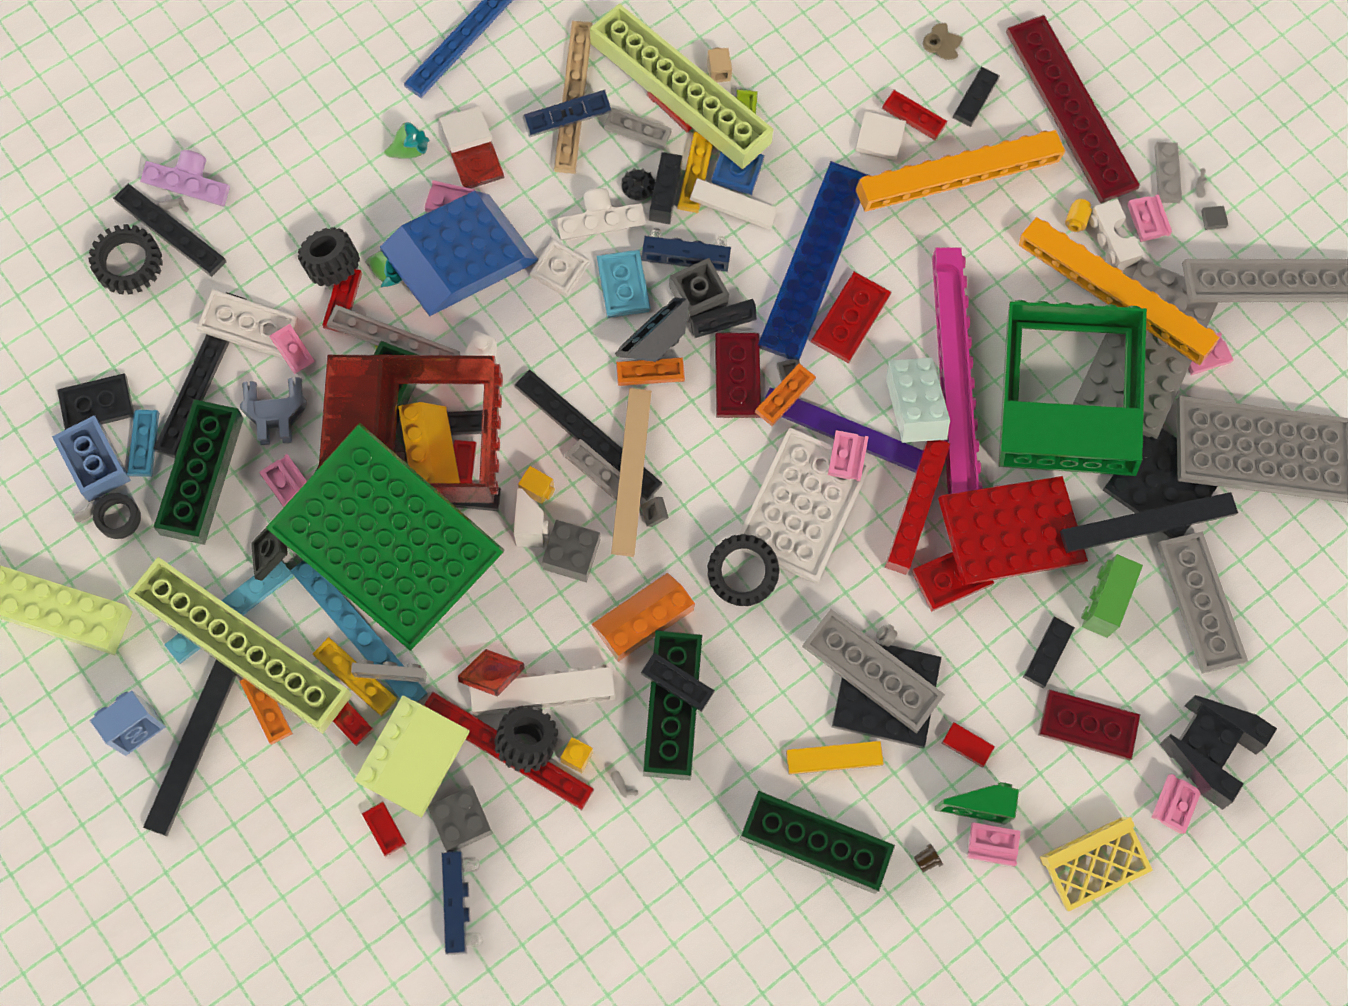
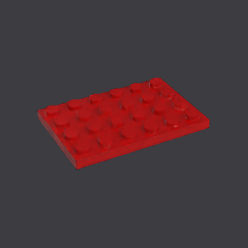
(1010, 529)

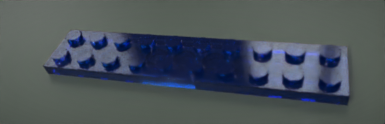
(813, 263)

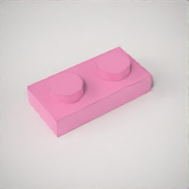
(292, 348)

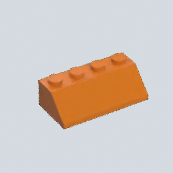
(641, 615)

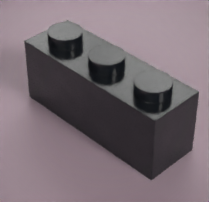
(665, 188)

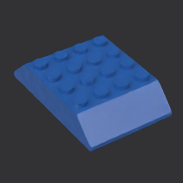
(456, 251)

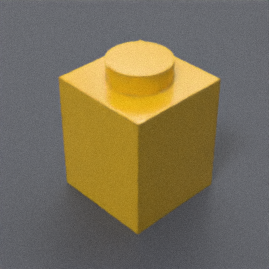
(537, 485)
(576, 755)

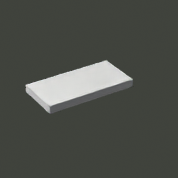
(243, 322)

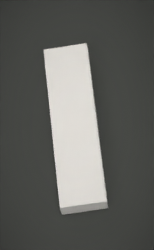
(733, 204)

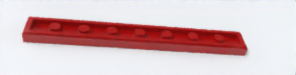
(483, 737)

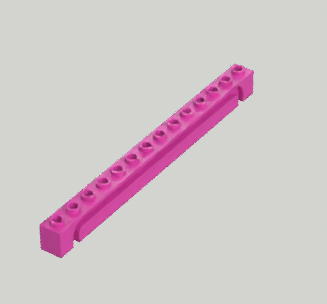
(955, 367)

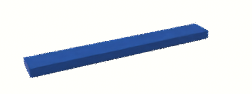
(454, 46)

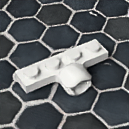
(600, 217)

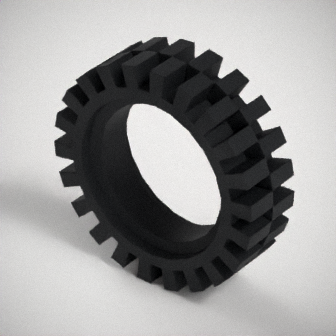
(116, 238)
(743, 542)

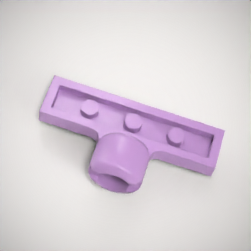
(186, 178)

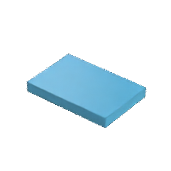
(623, 283)

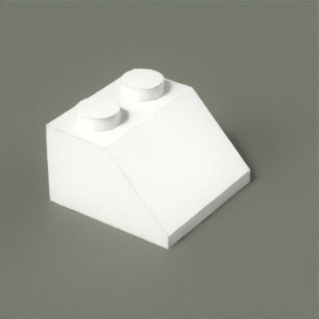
(529, 525)

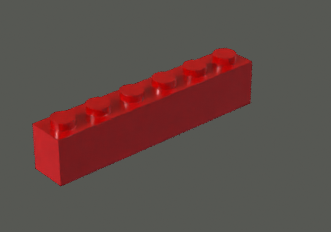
(917, 506)

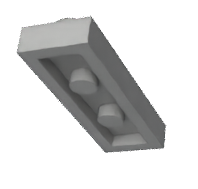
(637, 128)
(1168, 172)
(594, 467)
(389, 671)

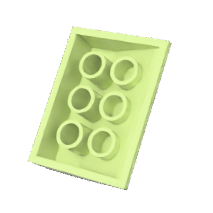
(412, 756)

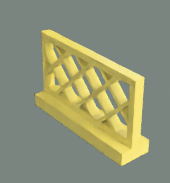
(1087, 843)

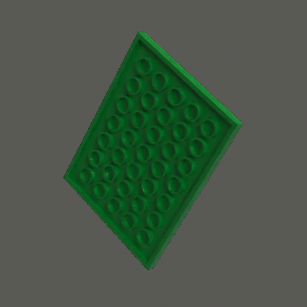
(385, 537)

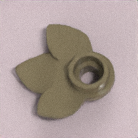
(944, 42)

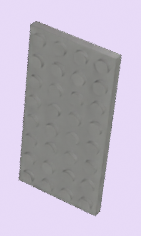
(1163, 364)
(1262, 449)

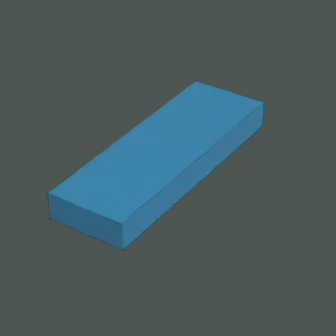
(143, 443)

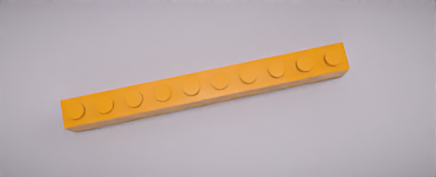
(959, 170)
(1116, 288)

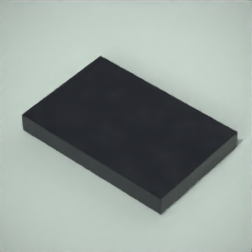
(105, 398)

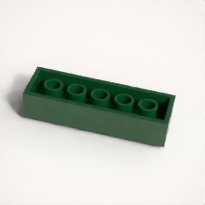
(199, 472)
(670, 719)
(817, 842)

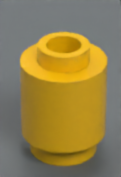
(1078, 215)

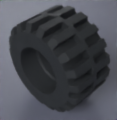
(328, 256)
(529, 722)

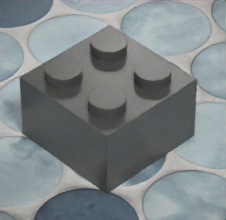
(701, 287)
(571, 551)
(460, 819)

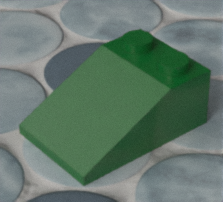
(989, 804)

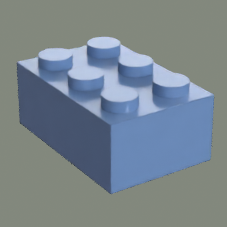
(91, 458)
(127, 723)

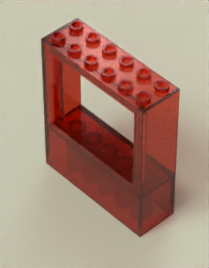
(367, 391)

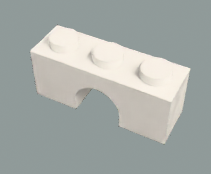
(1119, 251)

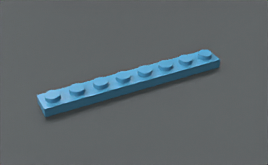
(354, 627)

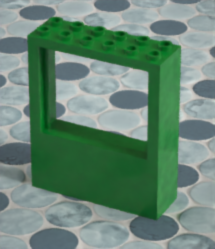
(1069, 434)

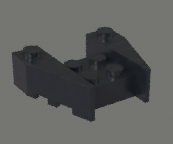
(1209, 743)

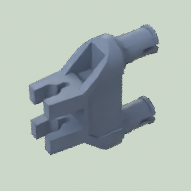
(274, 412)

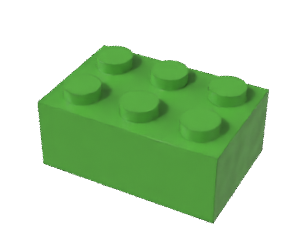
(1111, 595)

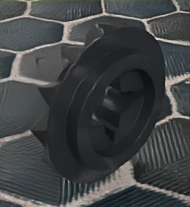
(638, 192)

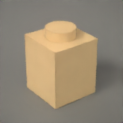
(719, 64)

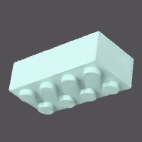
(917, 400)

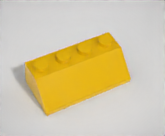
(429, 442)

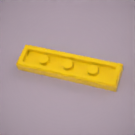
(696, 168)
(368, 689)
(834, 757)

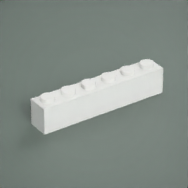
(548, 691)

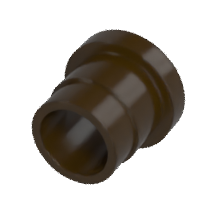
(928, 859)

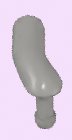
(1200, 190)
(165, 205)
(78, 517)
(619, 782)

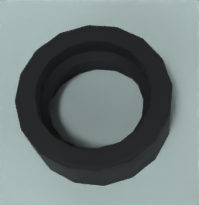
(108, 501)

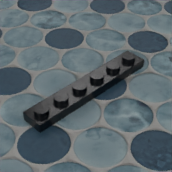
(170, 230)

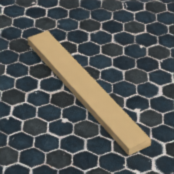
(574, 88)
(631, 473)

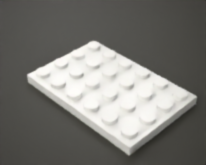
(802, 506)

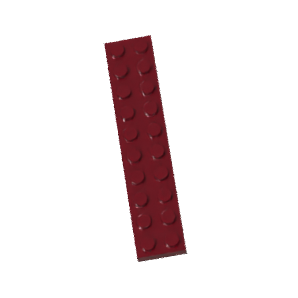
(1072, 109)

